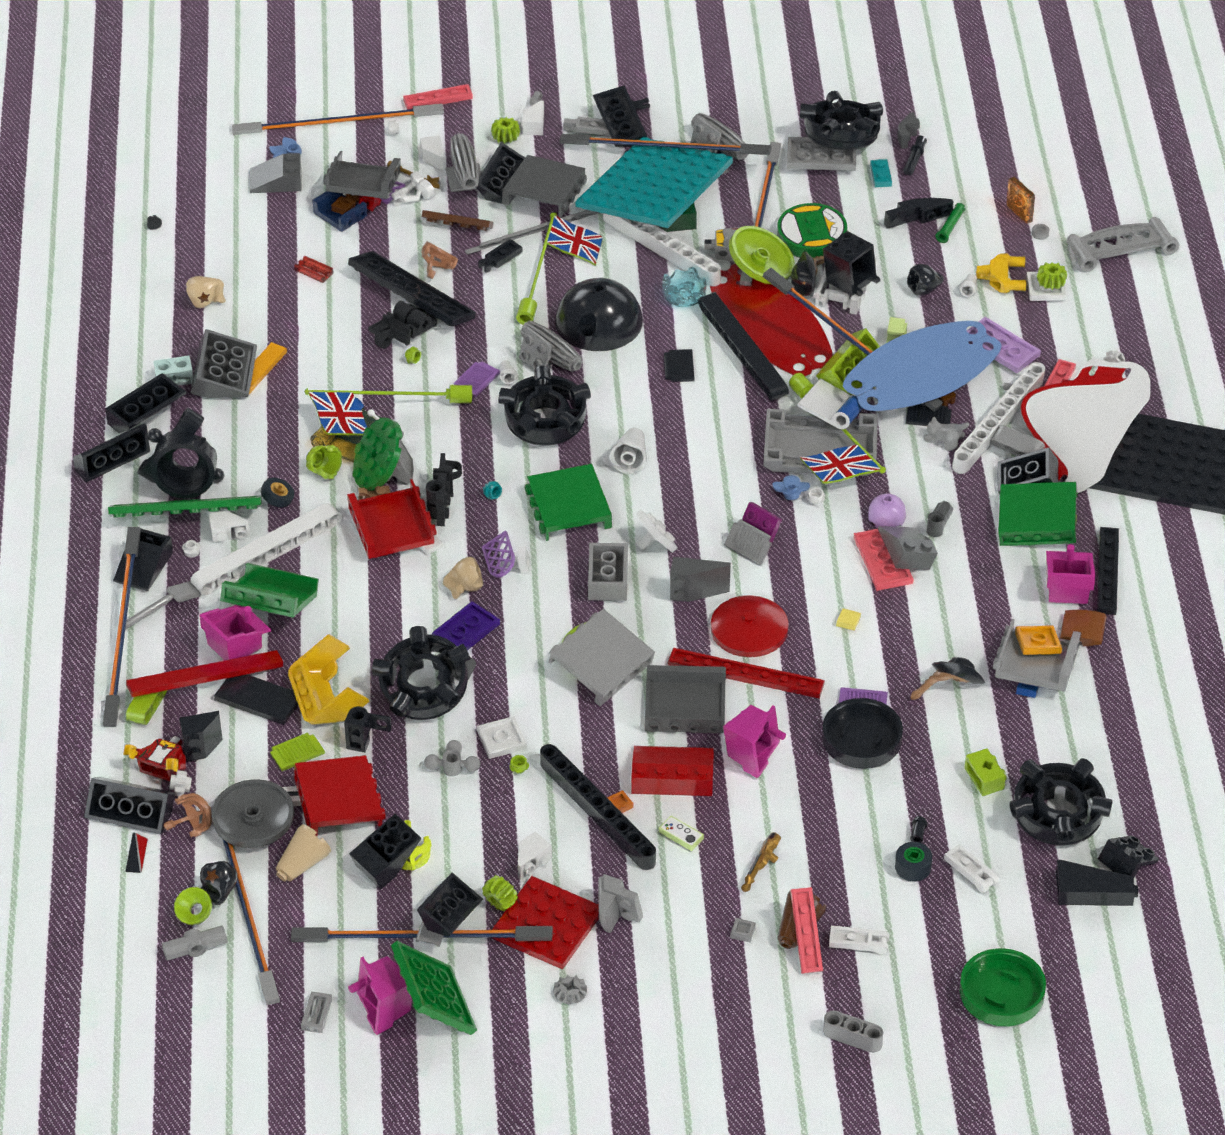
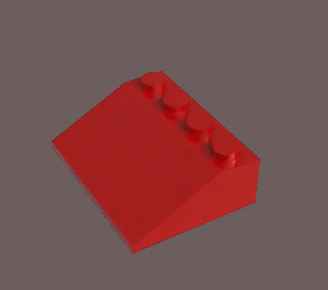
(672, 771)

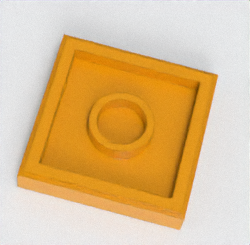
(1038, 640)

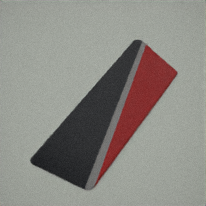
(136, 853)

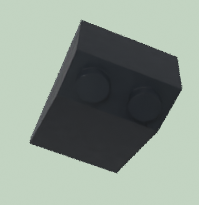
(1032, 467)

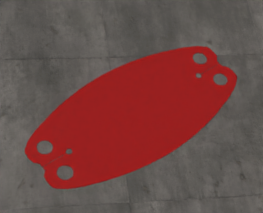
(775, 323)

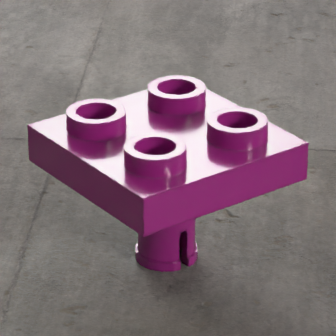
(762, 519)

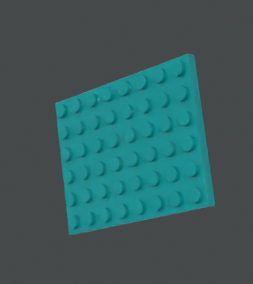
(654, 183)

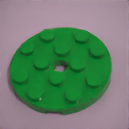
(374, 468)

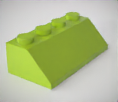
(846, 359)

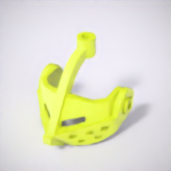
(424, 849)

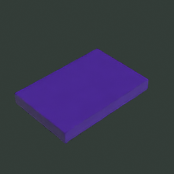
(468, 625)

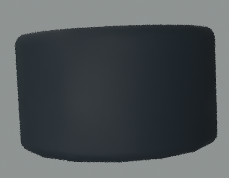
(913, 861)

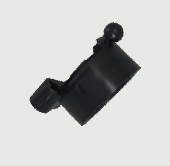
(167, 473)

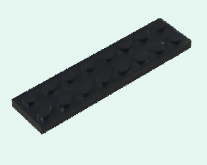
(411, 288)

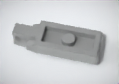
(585, 125)

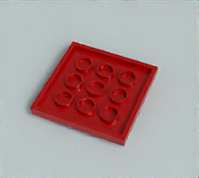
(549, 905)

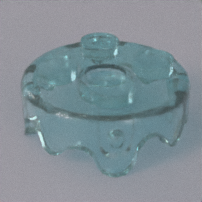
(683, 280)

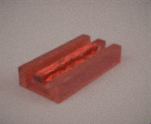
(315, 266)

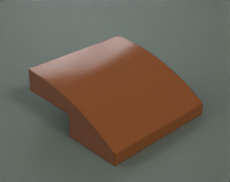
(1088, 622)

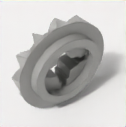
(574, 995)

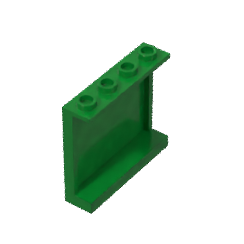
(567, 499)
(1037, 513)
(271, 590)

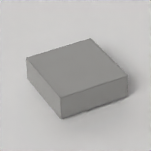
(743, 930)

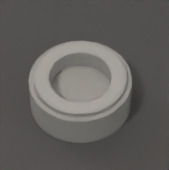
(1040, 231)

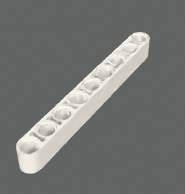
(668, 247)
(999, 415)
(266, 548)

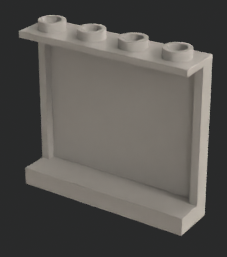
(603, 655)
(1040, 670)

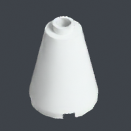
(629, 452)

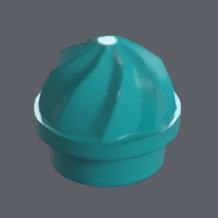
(492, 490)

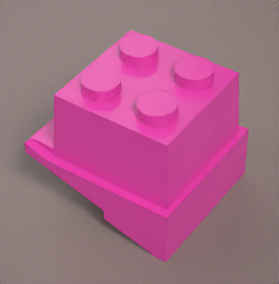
(1069, 575)
(233, 631)
(753, 738)
(382, 993)

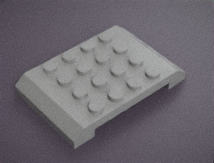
(803, 436)

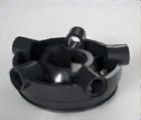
(842, 123)
(545, 392)
(409, 657)
(1038, 818)

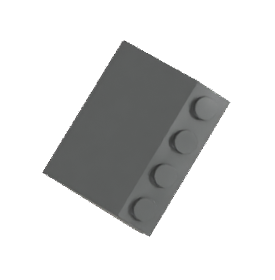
(223, 366)

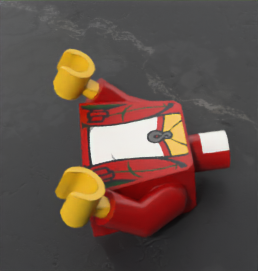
(160, 758)

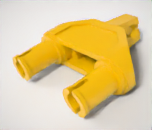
(998, 273)

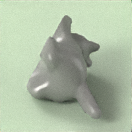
(946, 433)

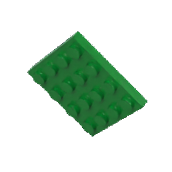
(433, 988)

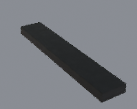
(1108, 570)

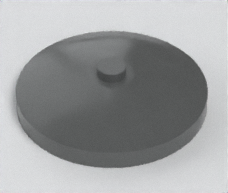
(252, 813)

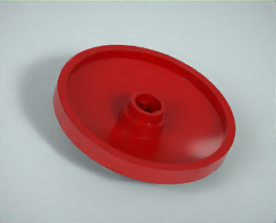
(749, 626)

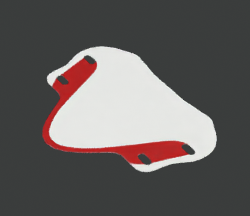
(1087, 417)

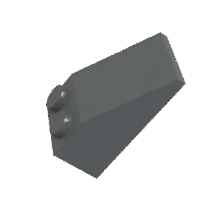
(277, 175)
(908, 547)
(698, 578)

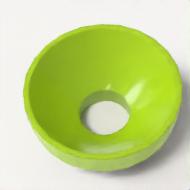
(185, 902)

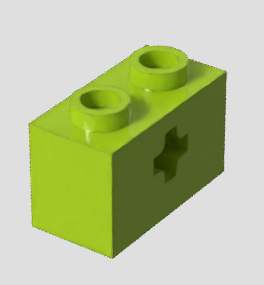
(985, 772)

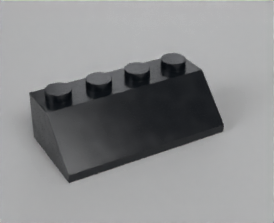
(142, 403)
(112, 453)
(128, 804)

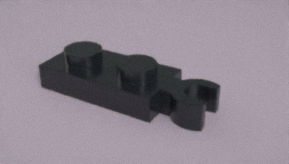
(500, 255)

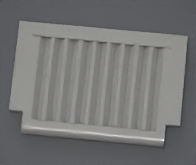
(749, 541)

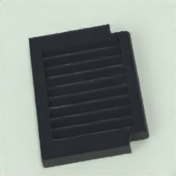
(679, 365)
(922, 415)

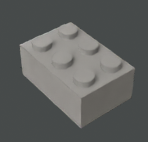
(608, 571)

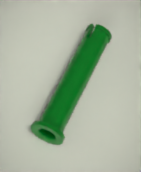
(943, 235)

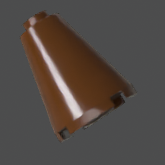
(787, 930)

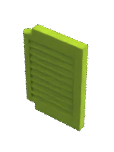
(296, 750)

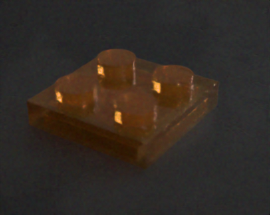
(1020, 200)

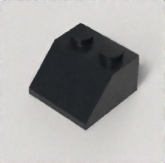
(200, 734)

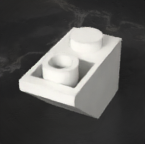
(228, 526)
(532, 854)

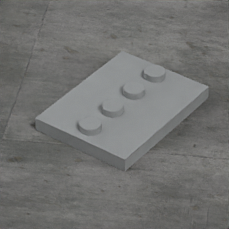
(806, 154)

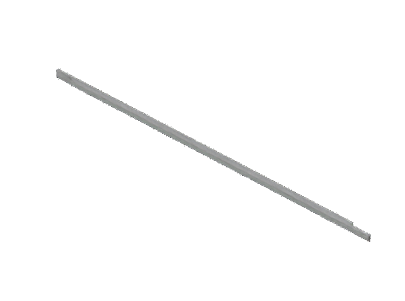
(500, 240)

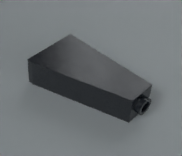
(1093, 886)

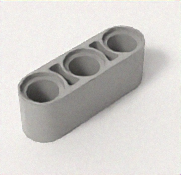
(1015, 441)
(853, 1031)

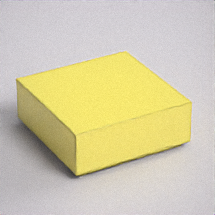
(848, 619)

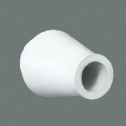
(969, 286)
(507, 373)

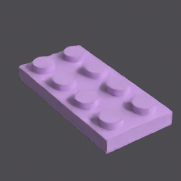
(1014, 351)

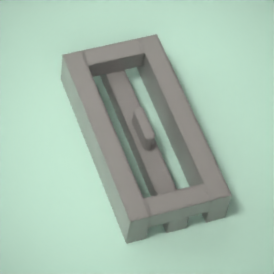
(313, 1025)

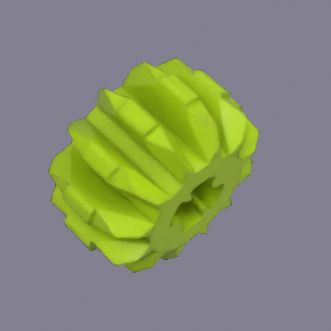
(505, 130)
(1051, 275)
(499, 893)

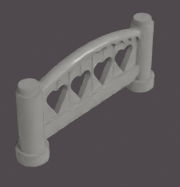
(1088, 255)

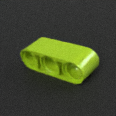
(143, 707)

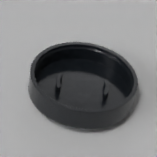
(862, 733)

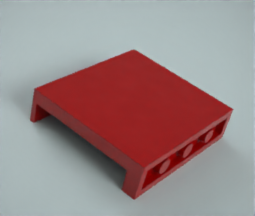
(392, 521)
(338, 792)

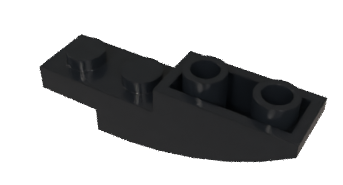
(918, 209)

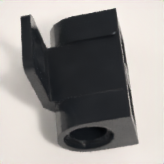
(358, 725)

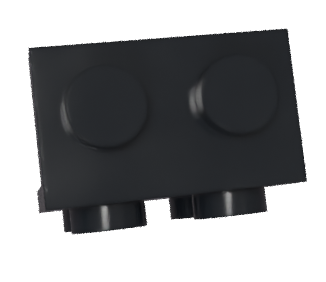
(1126, 855)

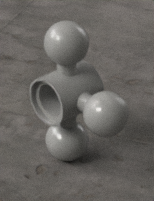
(452, 760)

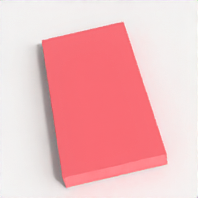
(879, 562)

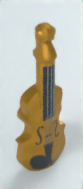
(761, 860)

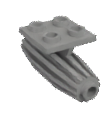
(711, 131)
(465, 169)
(543, 344)

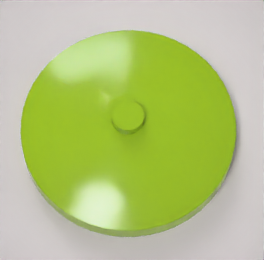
(758, 250)

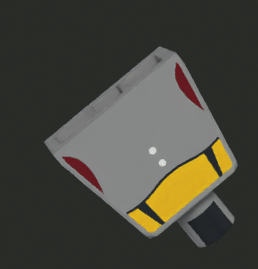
(721, 243)

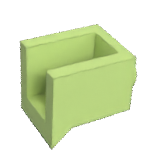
(896, 328)

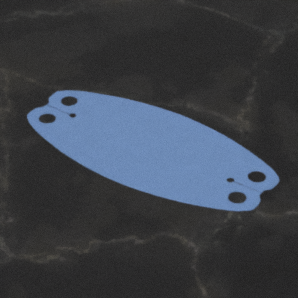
(922, 365)

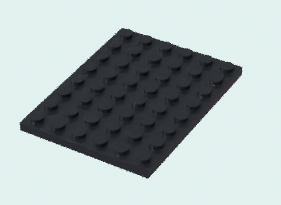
(1169, 464)

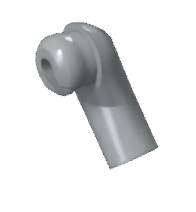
(536, 98)

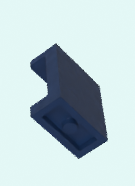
(323, 209)

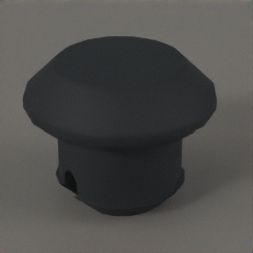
(154, 222)

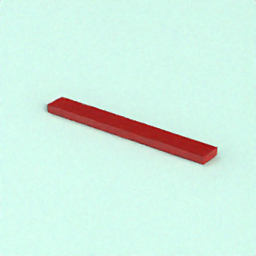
(204, 673)
(751, 673)

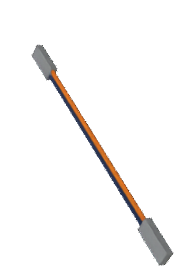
(417, 111)
(772, 161)
(265, 976)

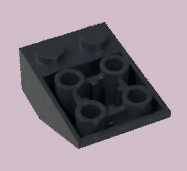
(152, 557)
(385, 851)

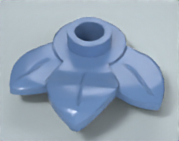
(288, 146)
(791, 487)

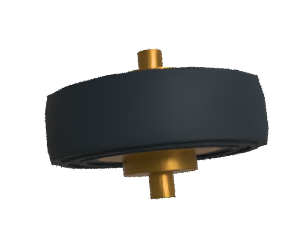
(277, 492)

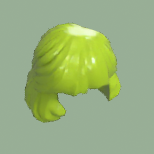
(324, 460)

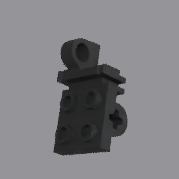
(401, 325)
(441, 489)

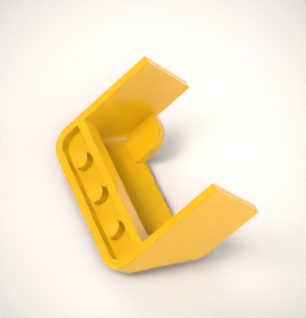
(312, 688)

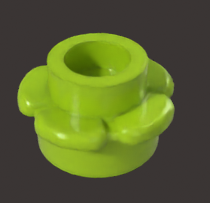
(412, 355)
(519, 764)

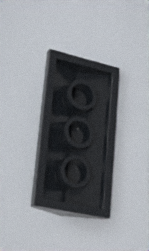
(619, 115)
(498, 172)
(448, 906)

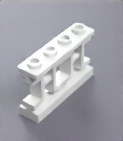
(823, 294)

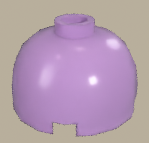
(887, 511)

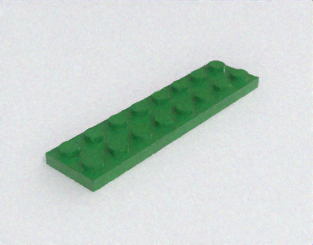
(177, 507)

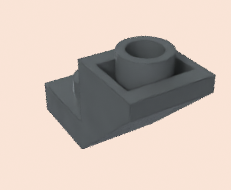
(907, 128)

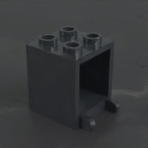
(850, 263)

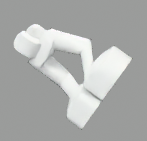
(416, 181)

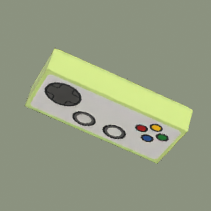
(681, 833)

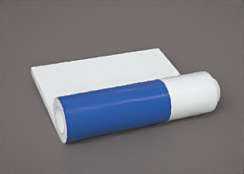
(831, 404)

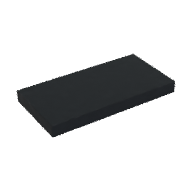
(258, 697)

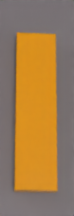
(265, 363)

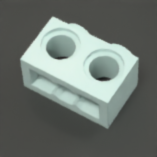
(177, 369)

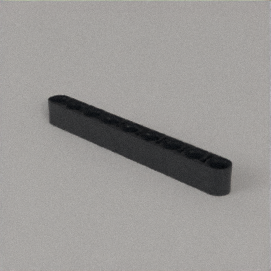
(743, 346)
(598, 807)

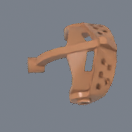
(447, 260)
(192, 814)

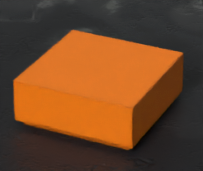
(621, 801)

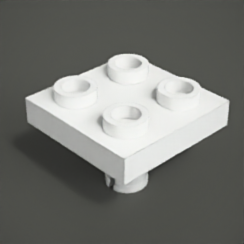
(656, 531)

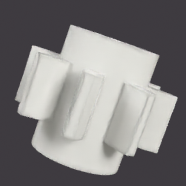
(1114, 356)
(180, 783)

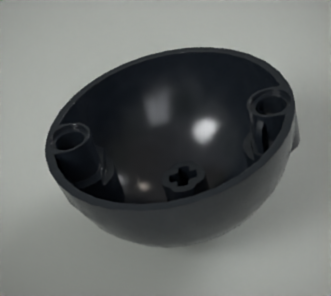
(606, 307)

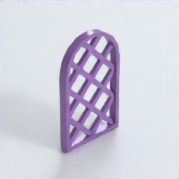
(487, 555)

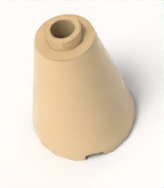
(301, 853)

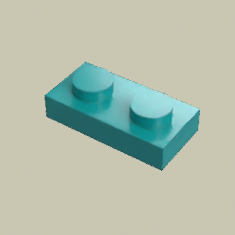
(881, 173)

